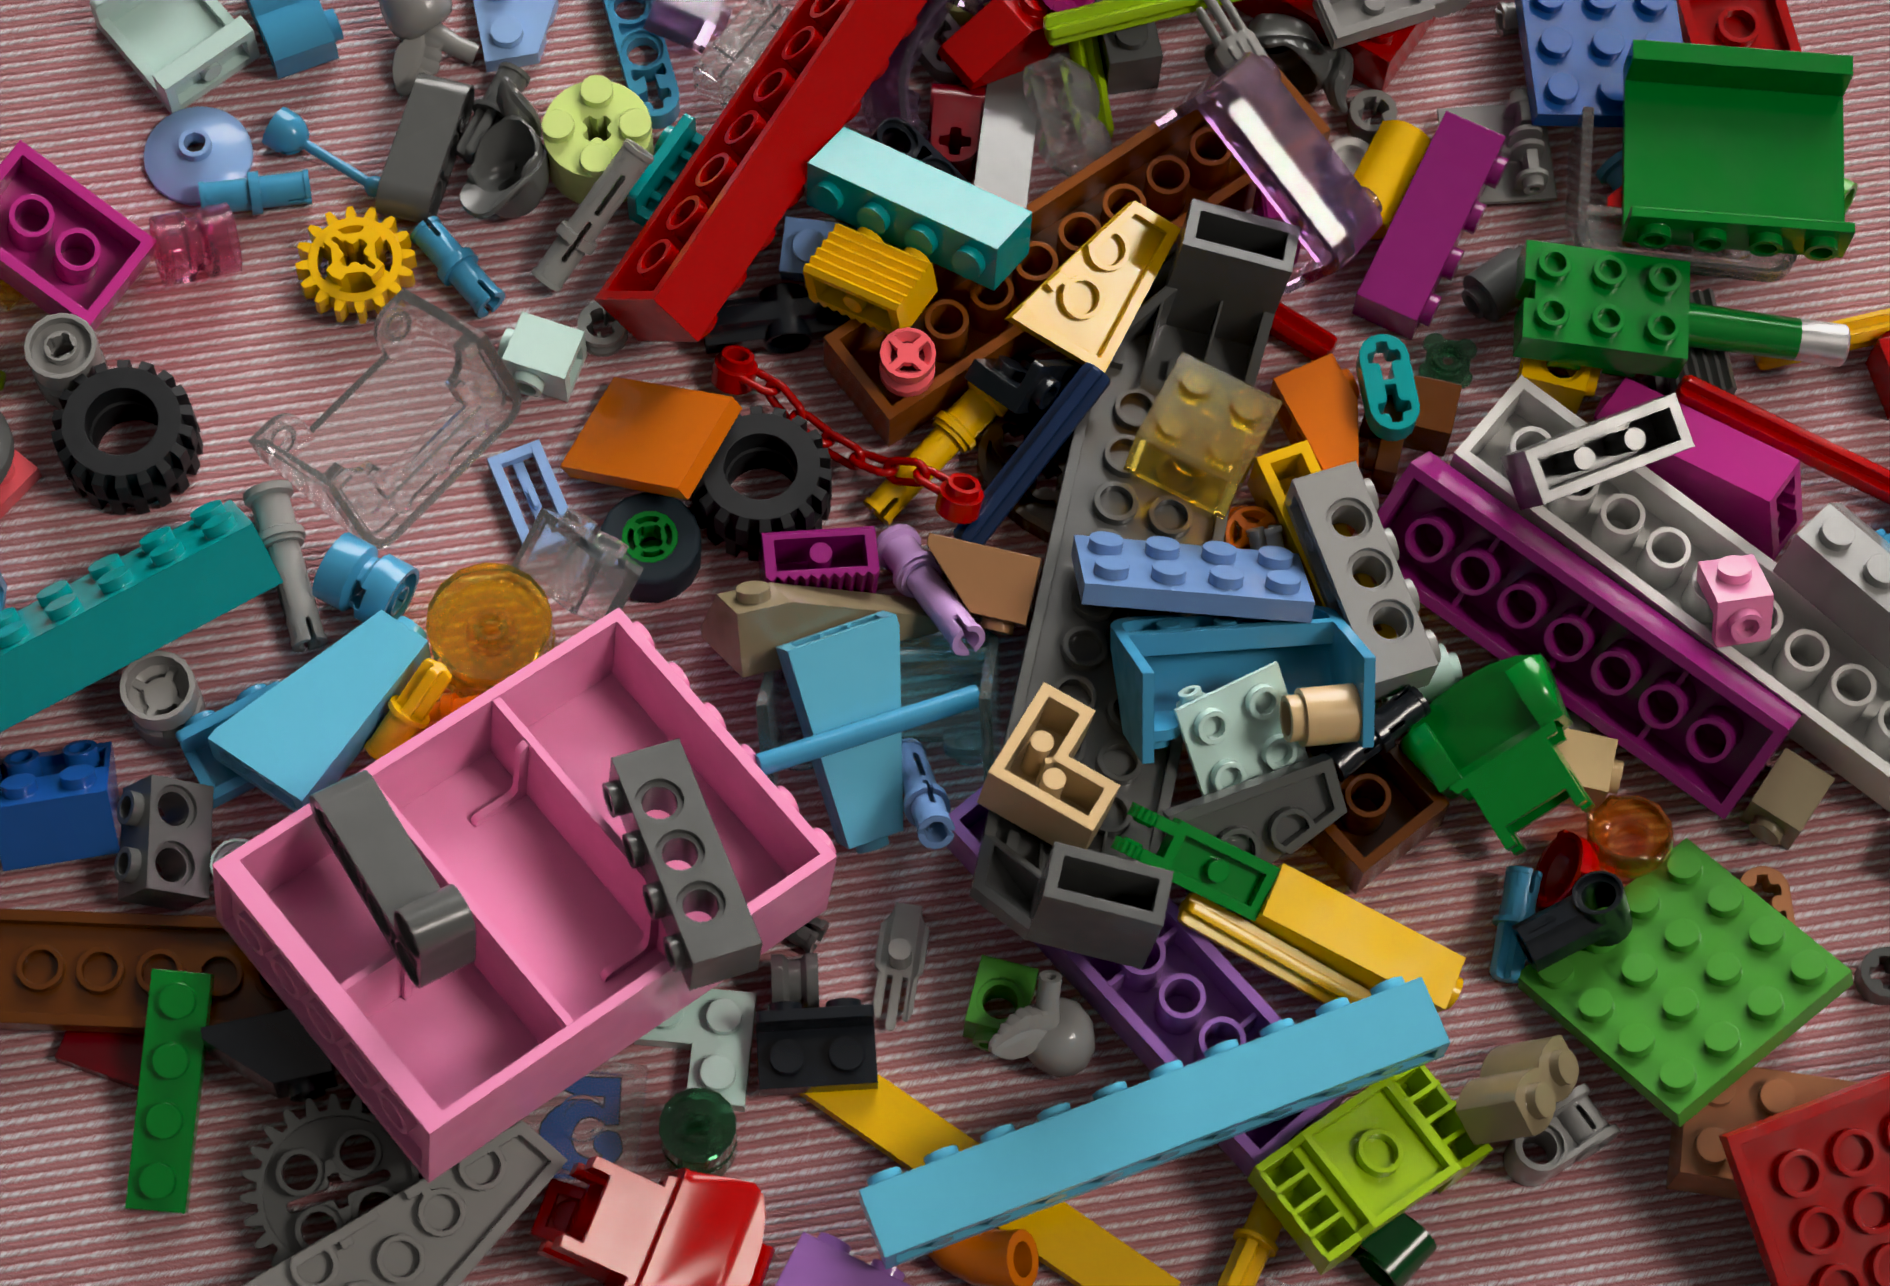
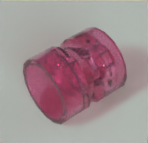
(196, 244)

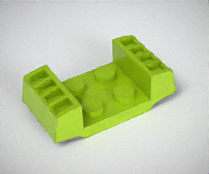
(1366, 1165)

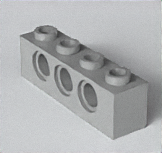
(1344, 497)

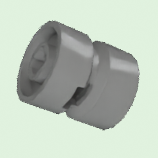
(59, 351)
(160, 696)

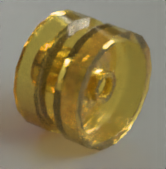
(488, 625)

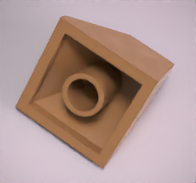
(989, 581)

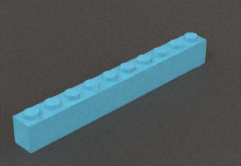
(1152, 1121)

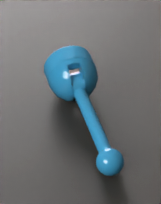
(290, 135)

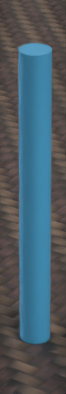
(868, 730)

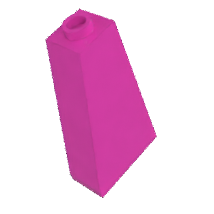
(1727, 474)

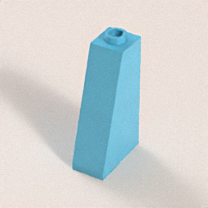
(840, 681)
(323, 713)

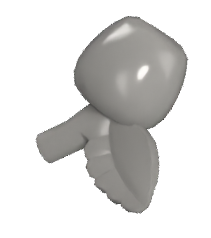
(423, 39)
(1052, 1033)

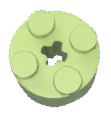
(588, 129)

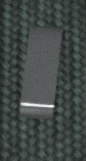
(424, 148)

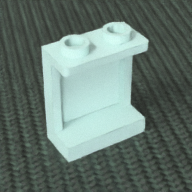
(177, 44)

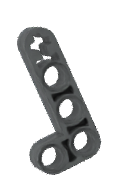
(422, 923)

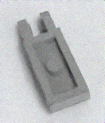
(1359, 20)

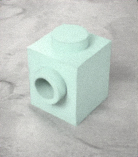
(543, 356)

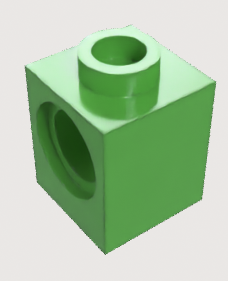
(997, 980)

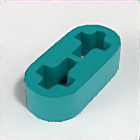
(1399, 385)

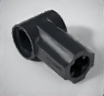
(1576, 921)

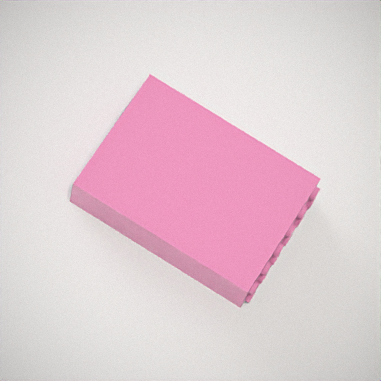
(518, 821)

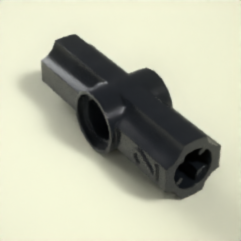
(778, 319)

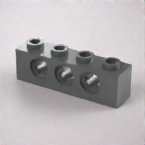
(664, 781)

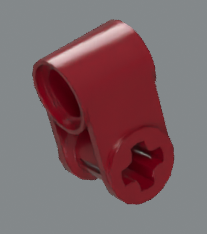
(956, 124)

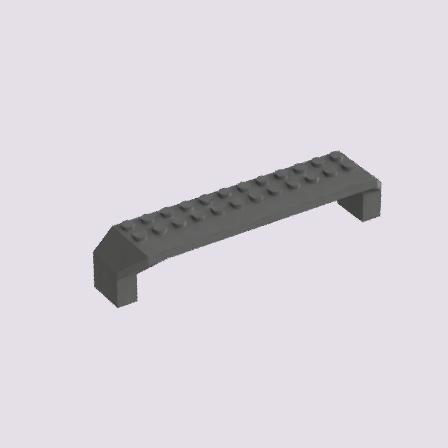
(1219, 307)

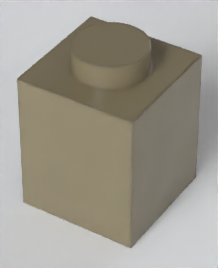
(1786, 799)

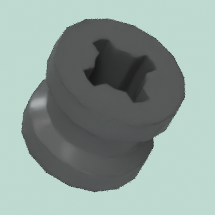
(795, 979)

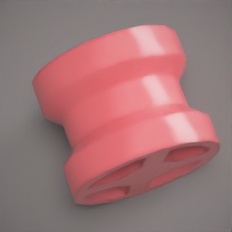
(907, 348)

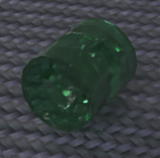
(698, 1132)

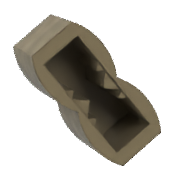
(1517, 1090)

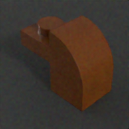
(1431, 433)

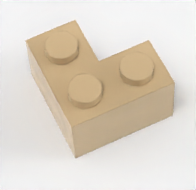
(1041, 783)

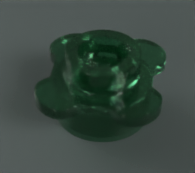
(1459, 351)

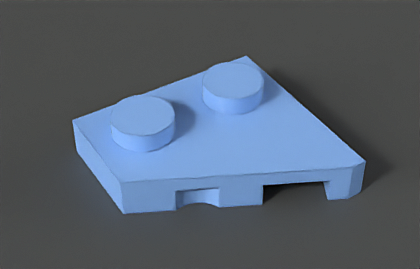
(513, 30)

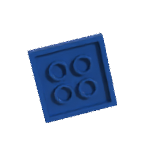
(1579, 51)

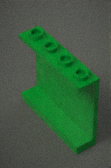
(1734, 149)

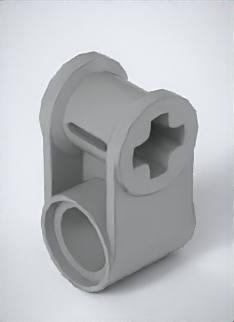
(1570, 1137)

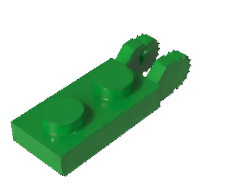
(1203, 863)

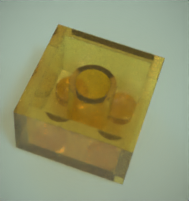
(1202, 435)

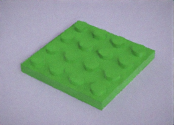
(1693, 988)

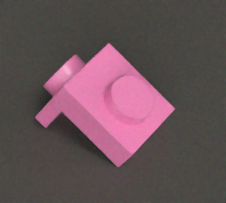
(1737, 598)

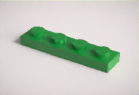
(169, 1091)

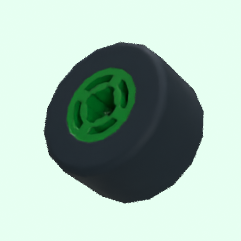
(669, 559)

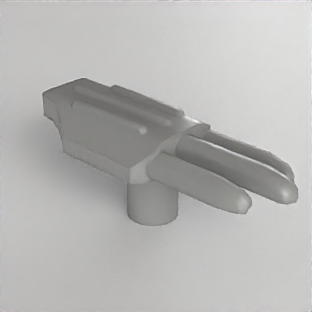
(1235, 42)
(901, 958)

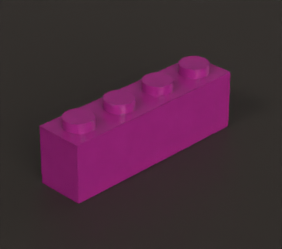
(1429, 225)

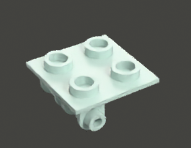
(1236, 730)

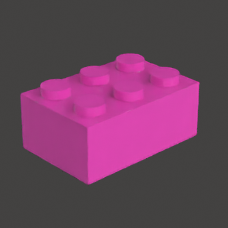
(64, 241)

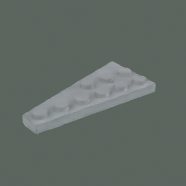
(430, 1229)

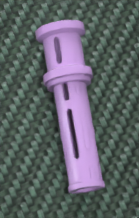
(920, 577)

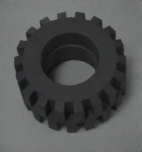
(119, 397)
(765, 443)

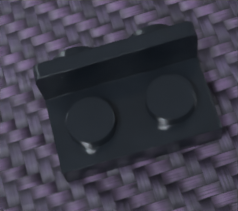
(1022, 383)
(816, 1047)

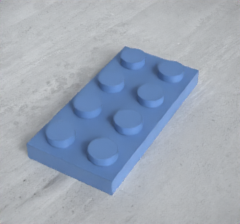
(1191, 577)

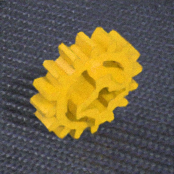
(354, 243)

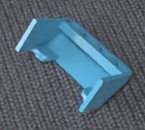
(1172, 651)

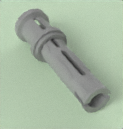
(283, 542)

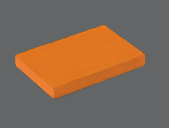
(651, 437)

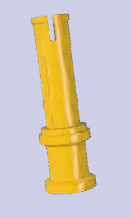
(952, 433)

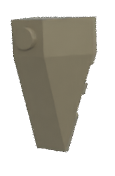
(761, 615)

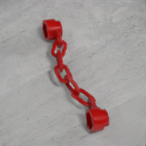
(958, 495)

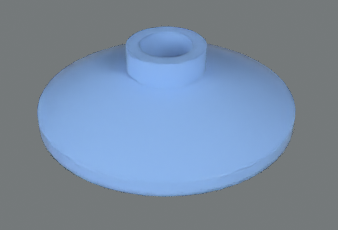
(177, 171)

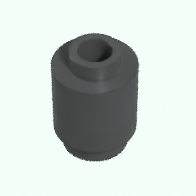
(1492, 286)

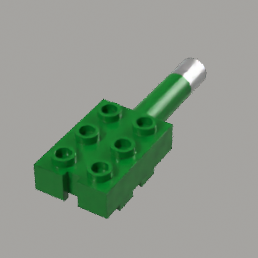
(1638, 319)

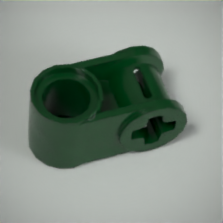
(1395, 1251)

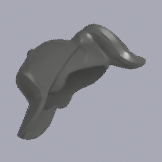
(1300, 57)
(510, 161)

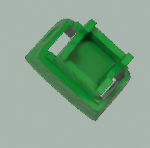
(1499, 744)

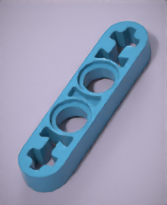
(630, 34)

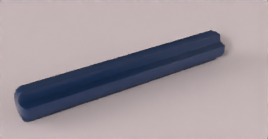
(1035, 452)

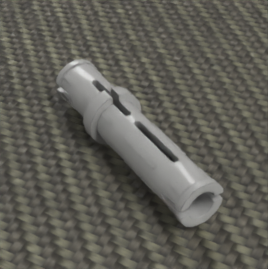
(555, 266)

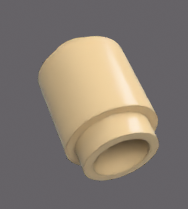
(1322, 715)

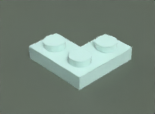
(720, 1039)

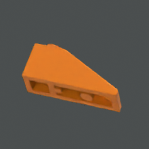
(1321, 408)

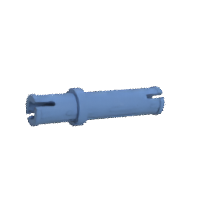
(925, 801)

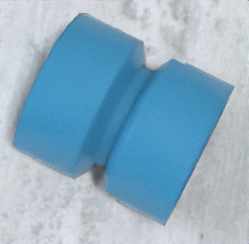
(359, 579)

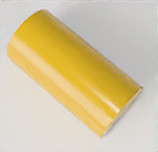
(1391, 165)

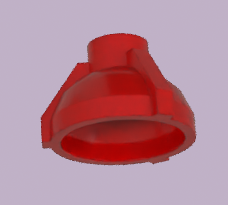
(1562, 864)

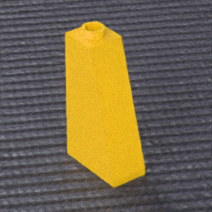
(1356, 938)

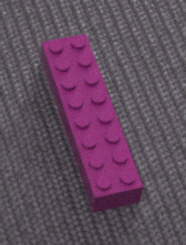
(1607, 649)

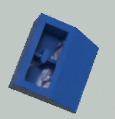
(58, 805)

